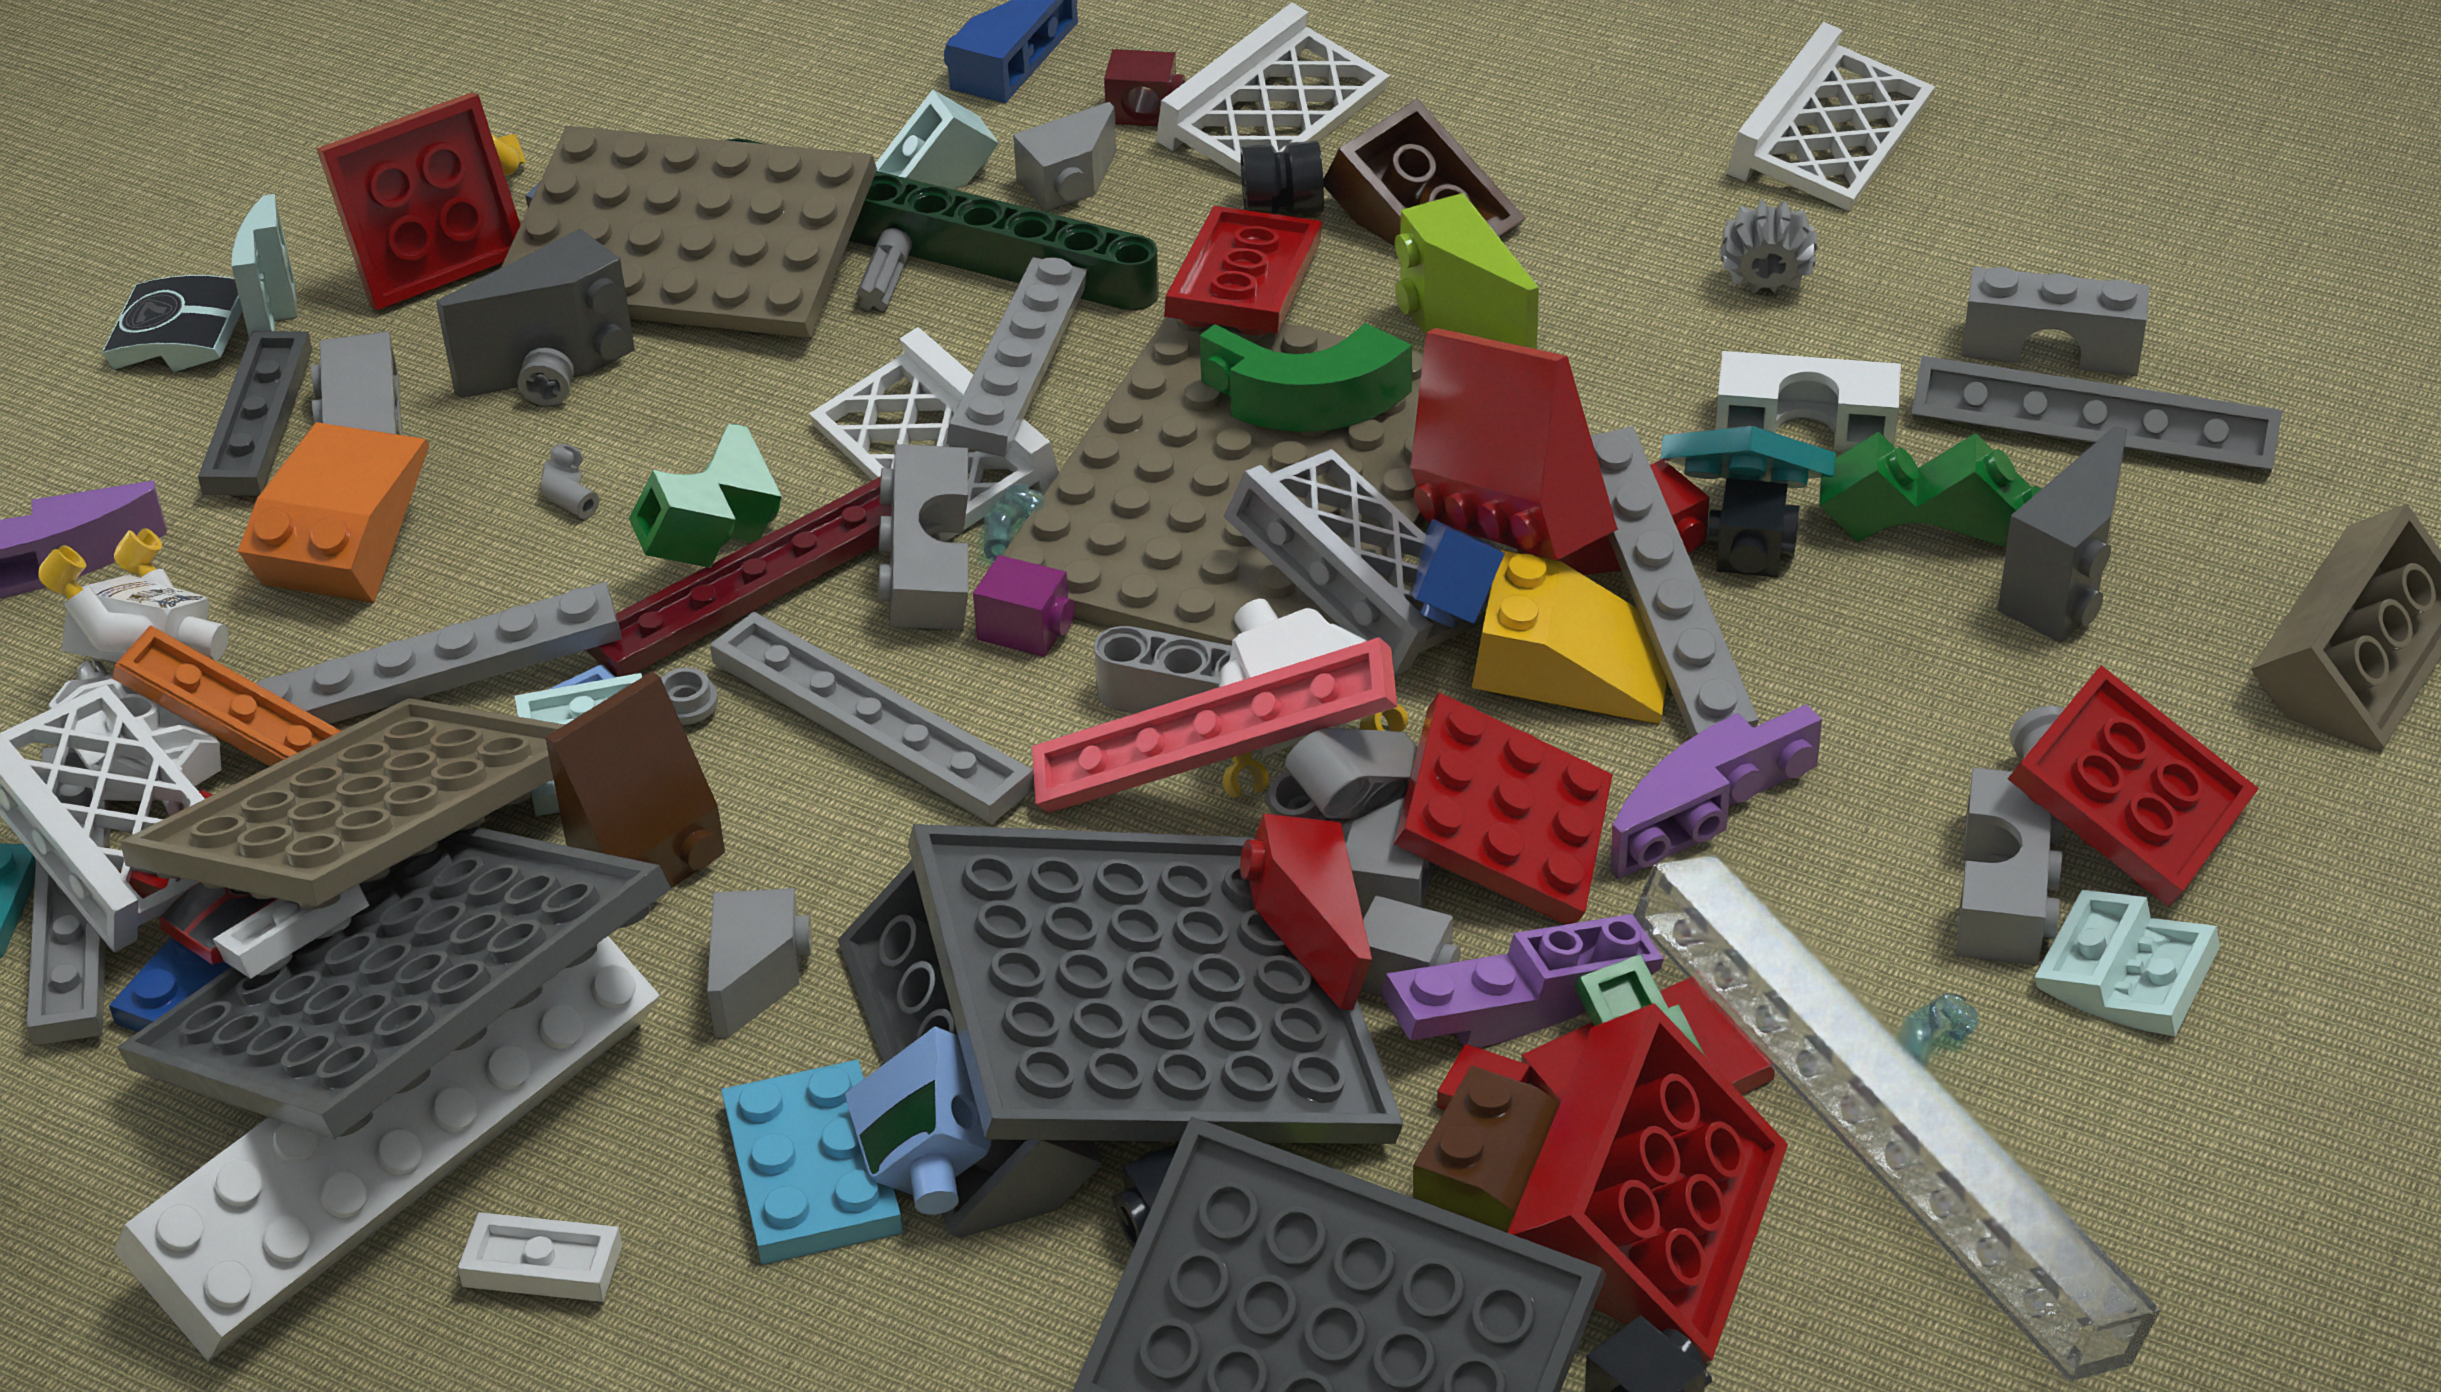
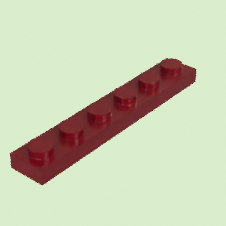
(744, 581)

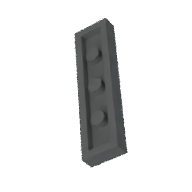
(255, 413)

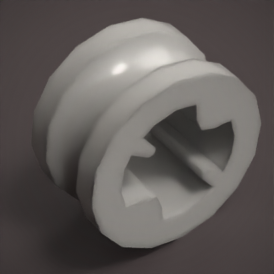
(537, 387)

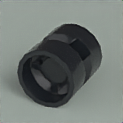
(1282, 178)

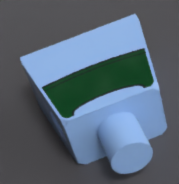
(920, 1121)

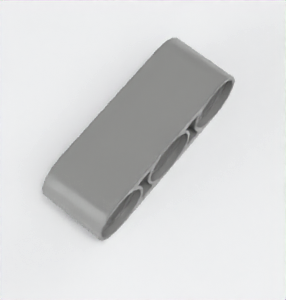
(1153, 668)
(1352, 769)

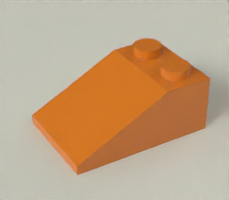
(334, 512)

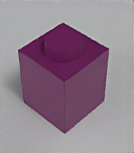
(1022, 605)

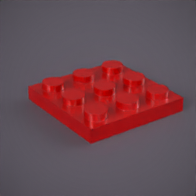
(422, 199)
(2134, 785)
(1504, 810)

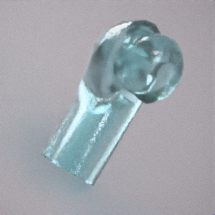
(1000, 520)
(1943, 1014)

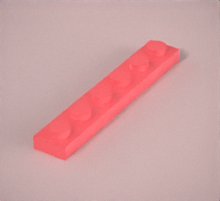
(1215, 725)

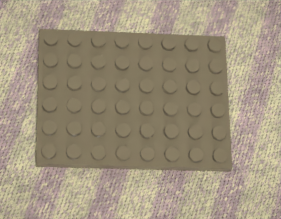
(1154, 474)

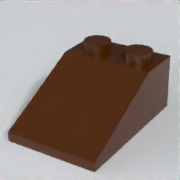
(1408, 164)
(634, 783)
(1484, 1148)

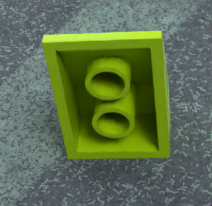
(1463, 275)

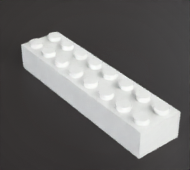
(296, 1202)

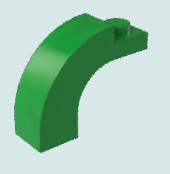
(1308, 390)

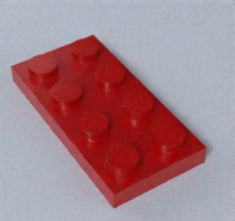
(1243, 270)

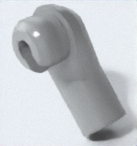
(562, 482)

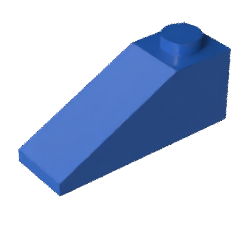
(1006, 45)
(1454, 574)

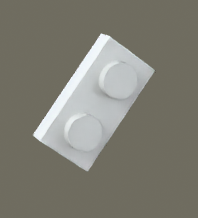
(273, 933)
(540, 1257)

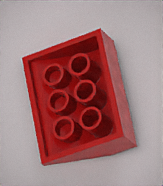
(1506, 447)
(1653, 1177)

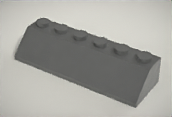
(903, 999)

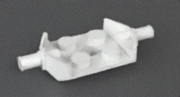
(186, 744)

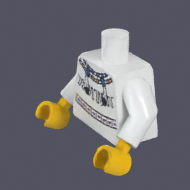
(114, 613)
(1277, 643)

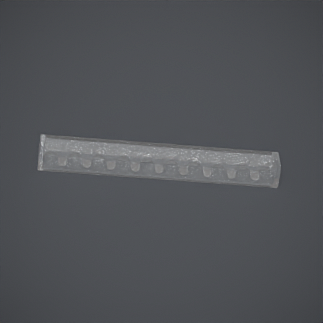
(1898, 1120)

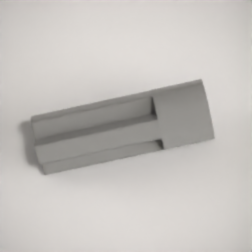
(884, 269)

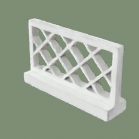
(1242, 76)
(1795, 103)
(936, 386)
(53, 827)

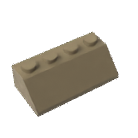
(2360, 632)

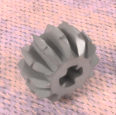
(1769, 247)

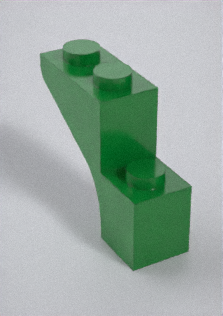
(1960, 490)
(698, 513)

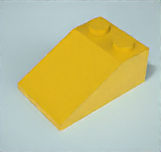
(1566, 642)

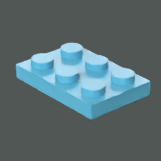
(805, 1164)

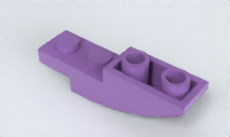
(84, 521)
(1693, 786)
(1516, 991)

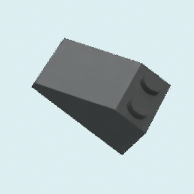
(553, 298)
(2062, 543)

